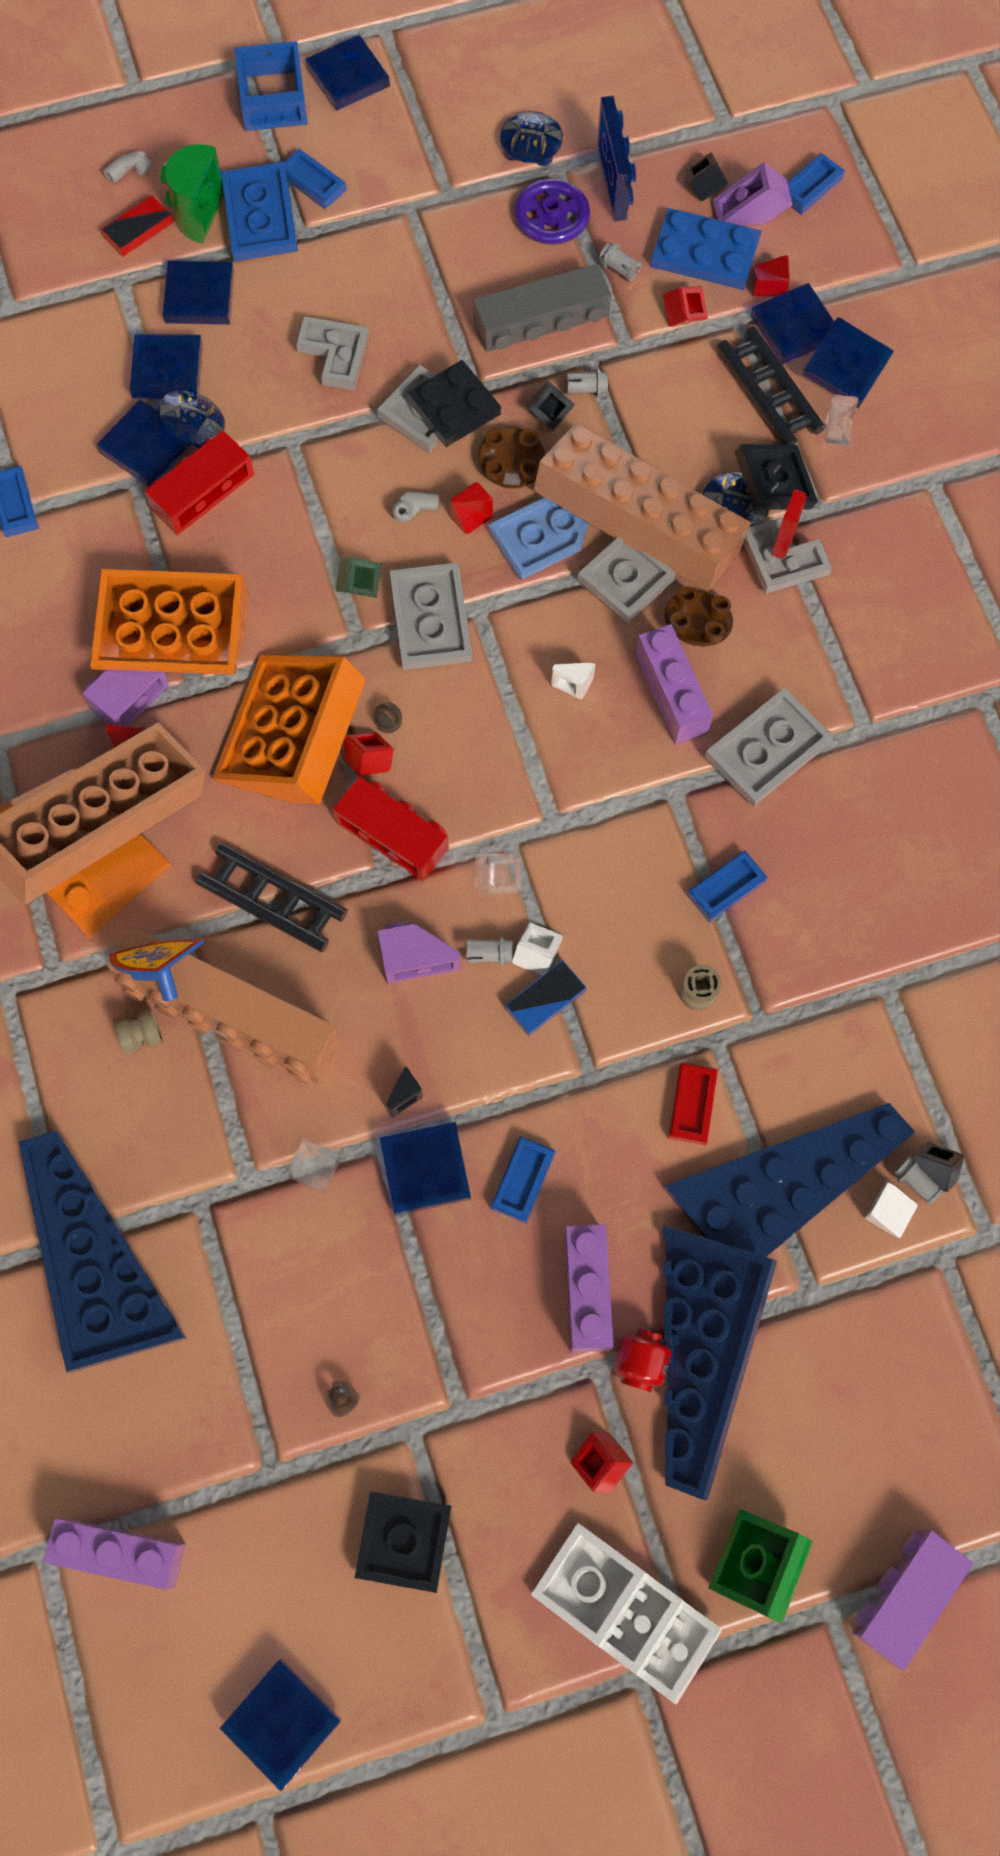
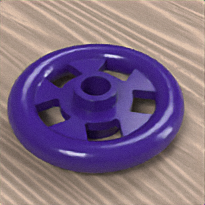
(553, 189)

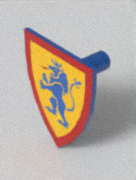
(154, 961)

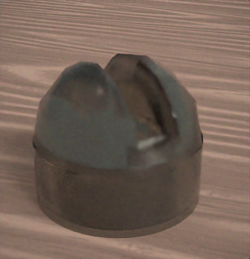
(383, 721)
(341, 1398)

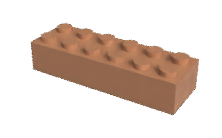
(641, 506)
(95, 811)
(238, 1014)

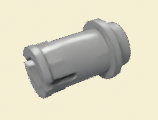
(614, 258)
(589, 382)
(490, 951)
(918, 1180)

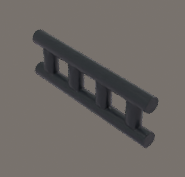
(765, 404)
(279, 917)

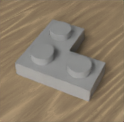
(341, 344)
(801, 564)

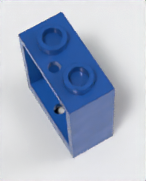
(271, 109)

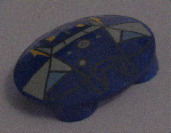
(531, 138)
(190, 417)
(731, 492)

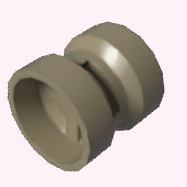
(695, 994)
(135, 1032)

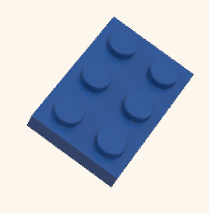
(259, 211)
(705, 248)

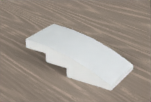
(627, 1613)

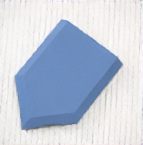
(538, 536)

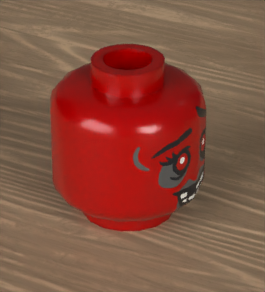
(642, 1360)

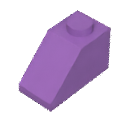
(754, 198)
(123, 695)
(414, 953)

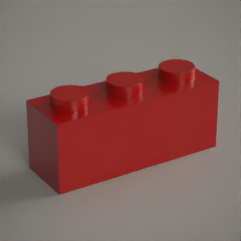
(199, 482)
(391, 828)

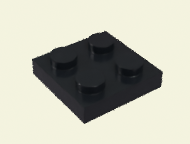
(454, 403)
(773, 474)
(403, 1542)

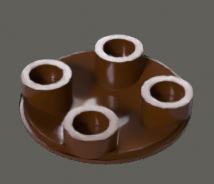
(510, 456)
(699, 617)

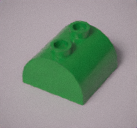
(193, 188)
(761, 1565)

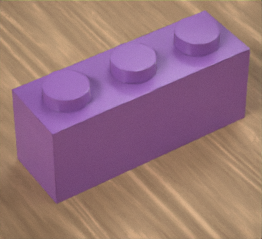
(673, 684)
(588, 1288)
(114, 1553)
(911, 1597)

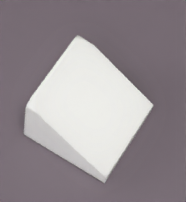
(573, 678)
(537, 949)
(891, 1210)

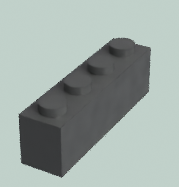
(541, 307)

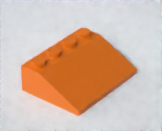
(169, 621)
(291, 727)
(106, 885)

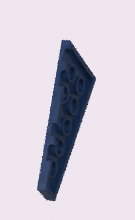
(779, 1189)
(94, 1279)
(710, 1327)

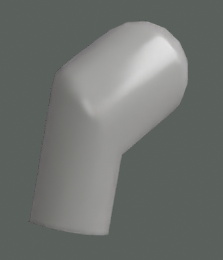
(125, 163)
(413, 503)

